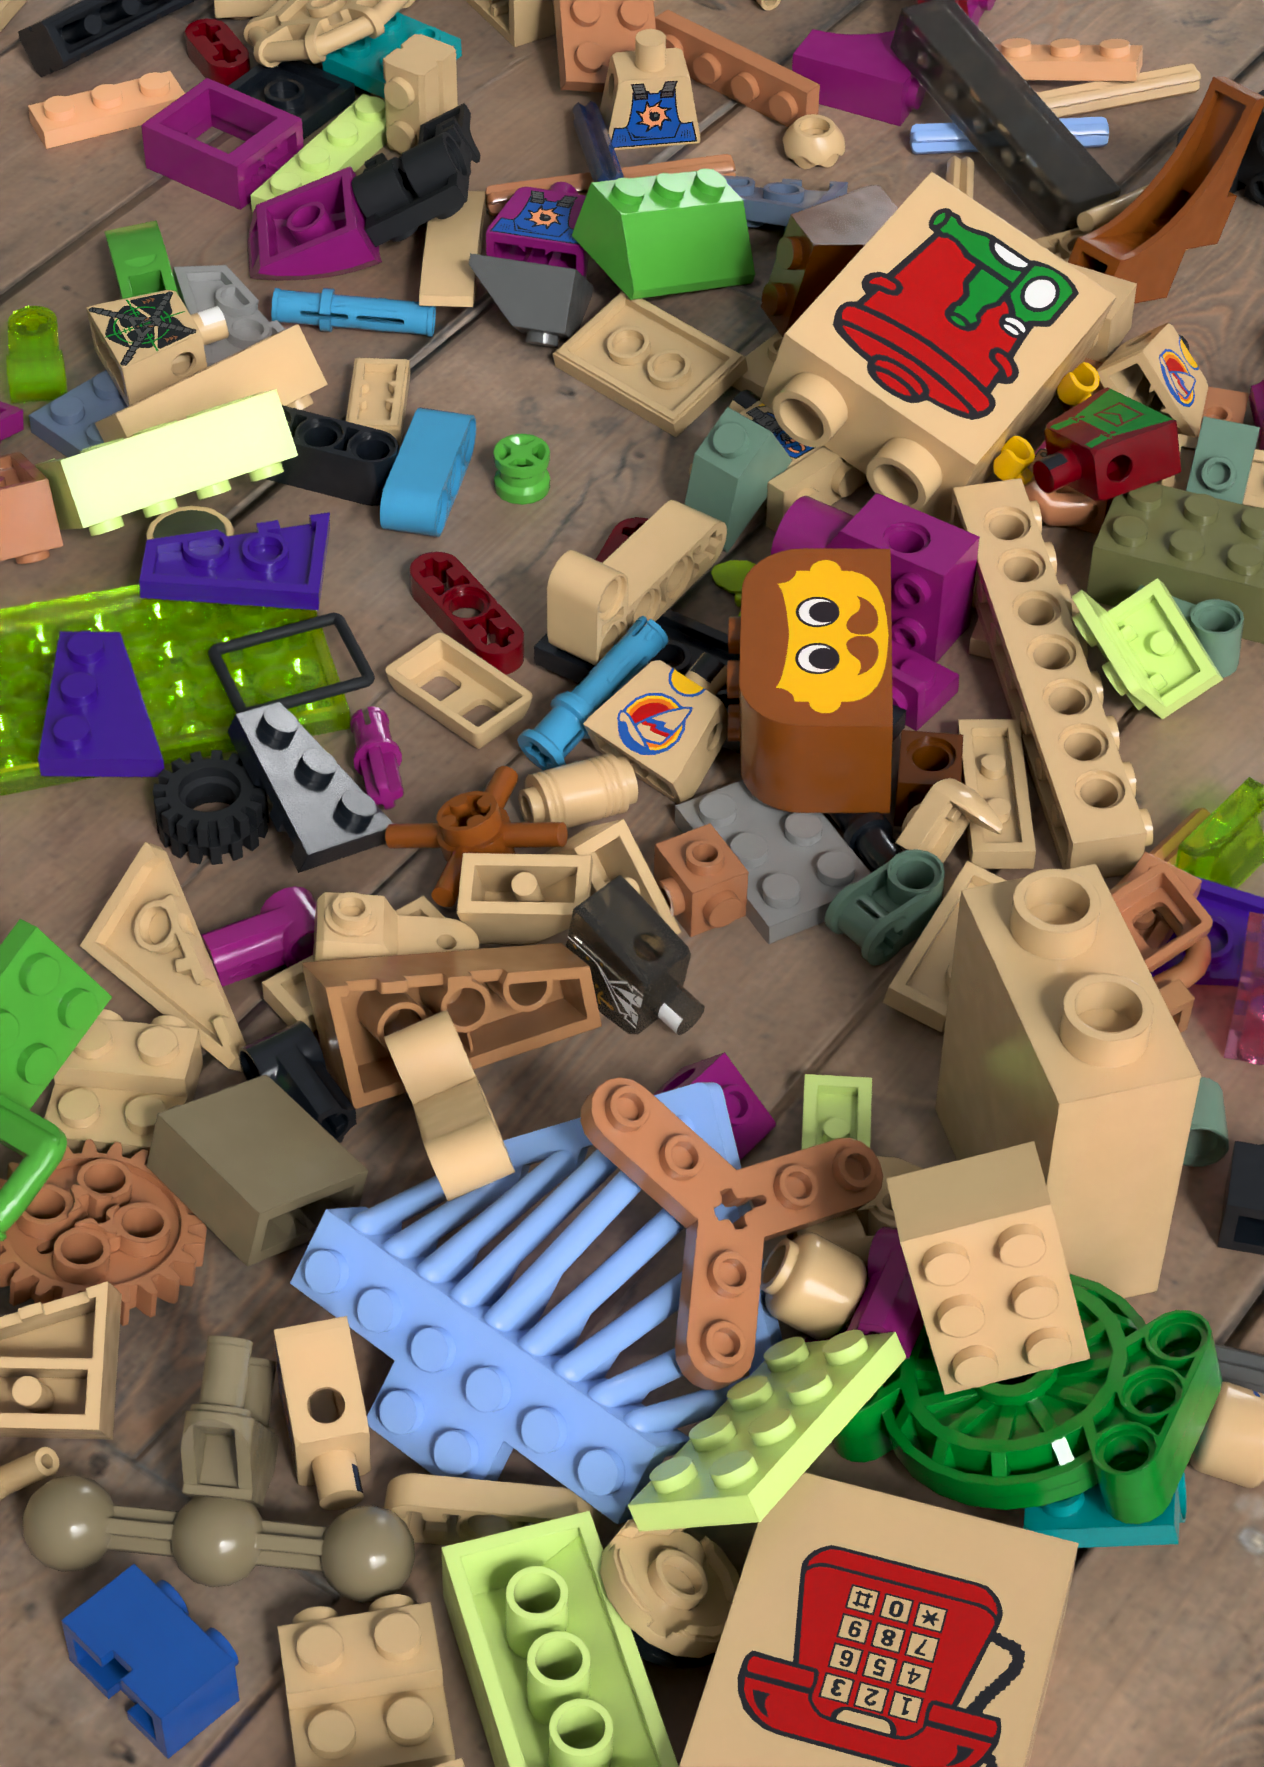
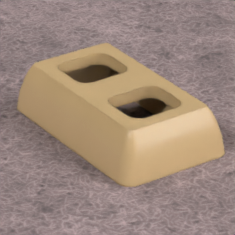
(478, 686)

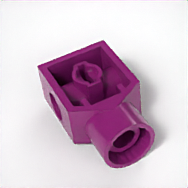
(929, 563)

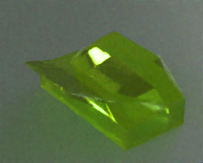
(1229, 841)

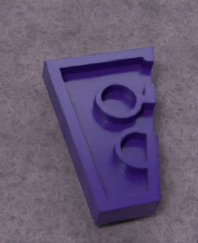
(96, 712)

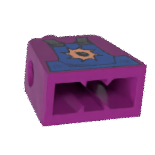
(539, 228)

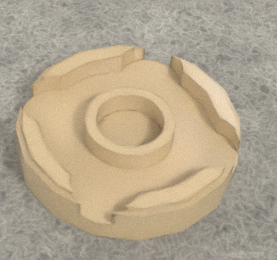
(670, 1588)

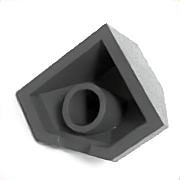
(536, 297)

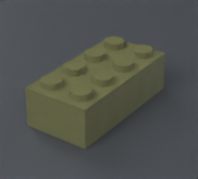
(1189, 543)

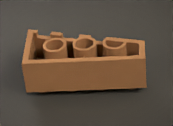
(496, 998)

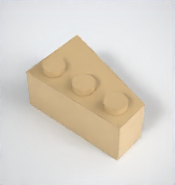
(61, 1366)

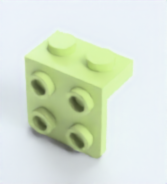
(1148, 649)

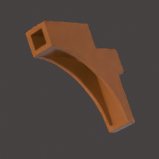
(1184, 201)

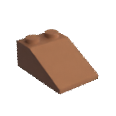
(26, 512)

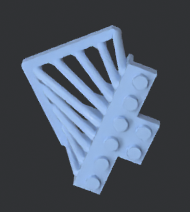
(474, 1360)

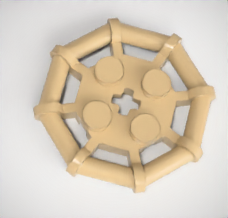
(316, 27)

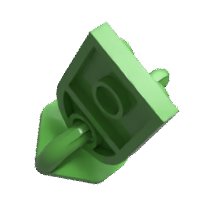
(43, 1017)

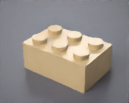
(988, 1267)

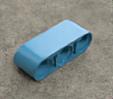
(428, 472)

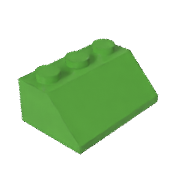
(667, 233)

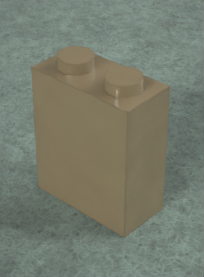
(254, 1167)

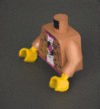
(1017, 458)

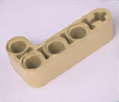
(598, 602)
(449, 1106)

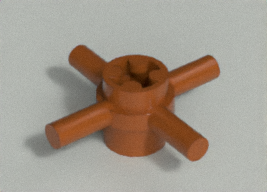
(474, 825)

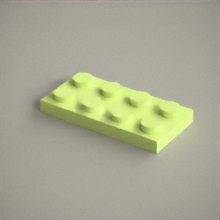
(767, 1432)

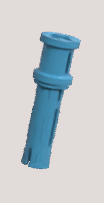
(563, 725)

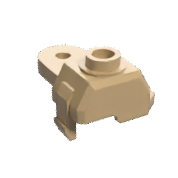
(368, 926)

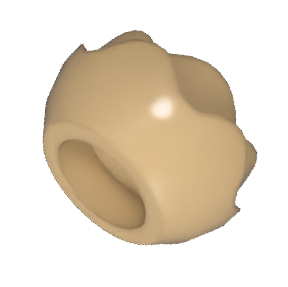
(813, 141)

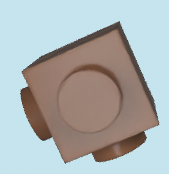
(701, 880)

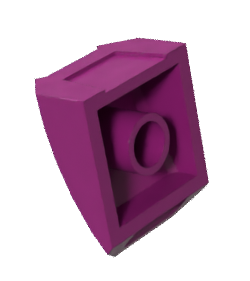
(311, 232)

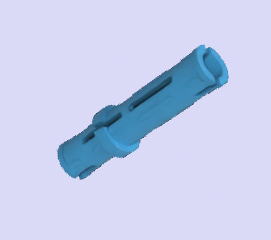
(352, 312)

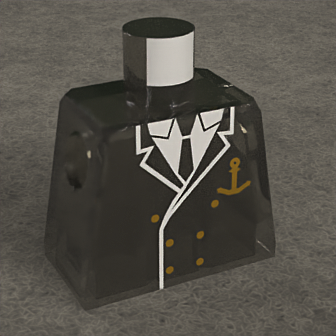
(633, 960)

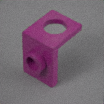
(747, 1114)

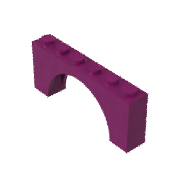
(863, 73)

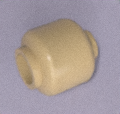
(813, 1285)
(1233, 1438)

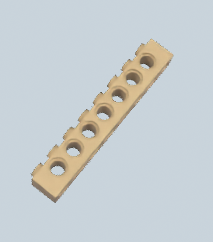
(1049, 684)

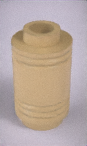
(580, 791)

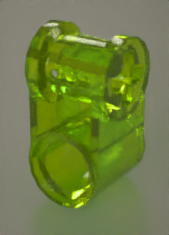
(34, 356)

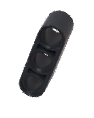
(337, 457)

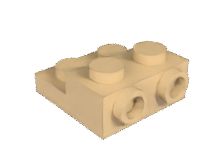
(123, 1079)
(366, 1687)

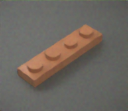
(739, 71)

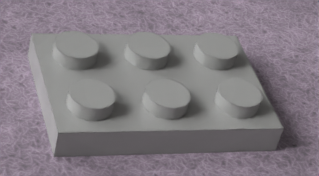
(791, 857)

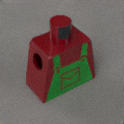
(1108, 447)

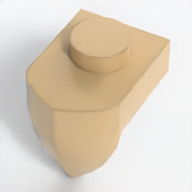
(944, 817)

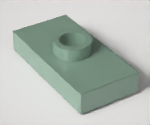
(1223, 459)

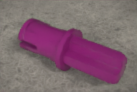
(377, 757)

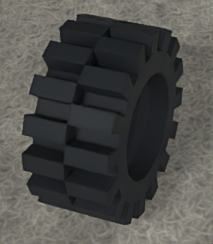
(214, 831)

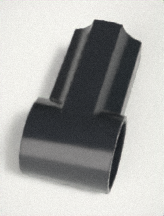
(298, 1066)

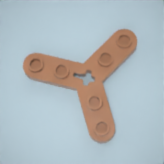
(720, 1256)

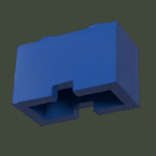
(147, 1646)

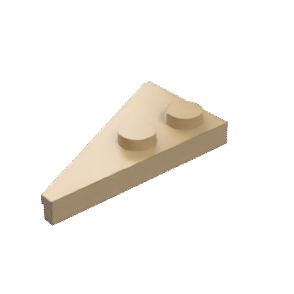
(159, 953)

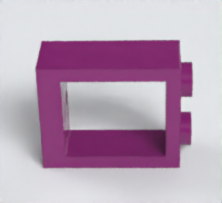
(174, 152)

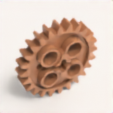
(100, 1224)

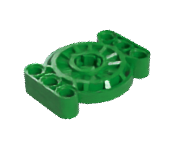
(1054, 1433)

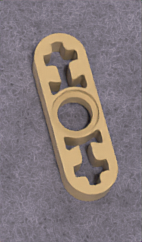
(461, 1509)

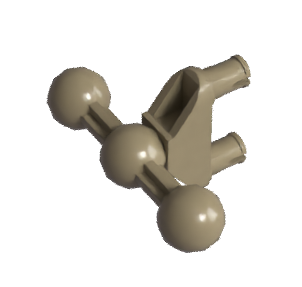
(226, 1473)

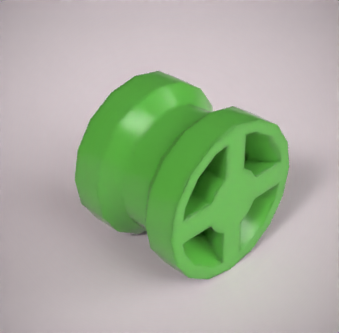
(521, 469)

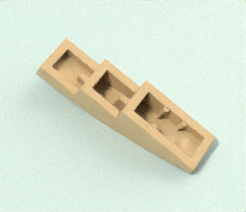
(446, 256)

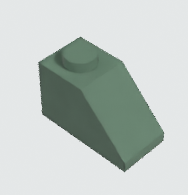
(734, 471)

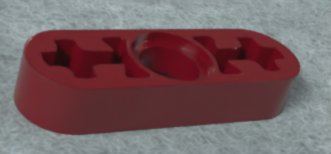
(465, 591)

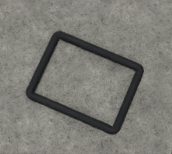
(366, 679)

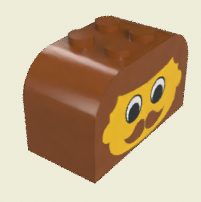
(815, 680)

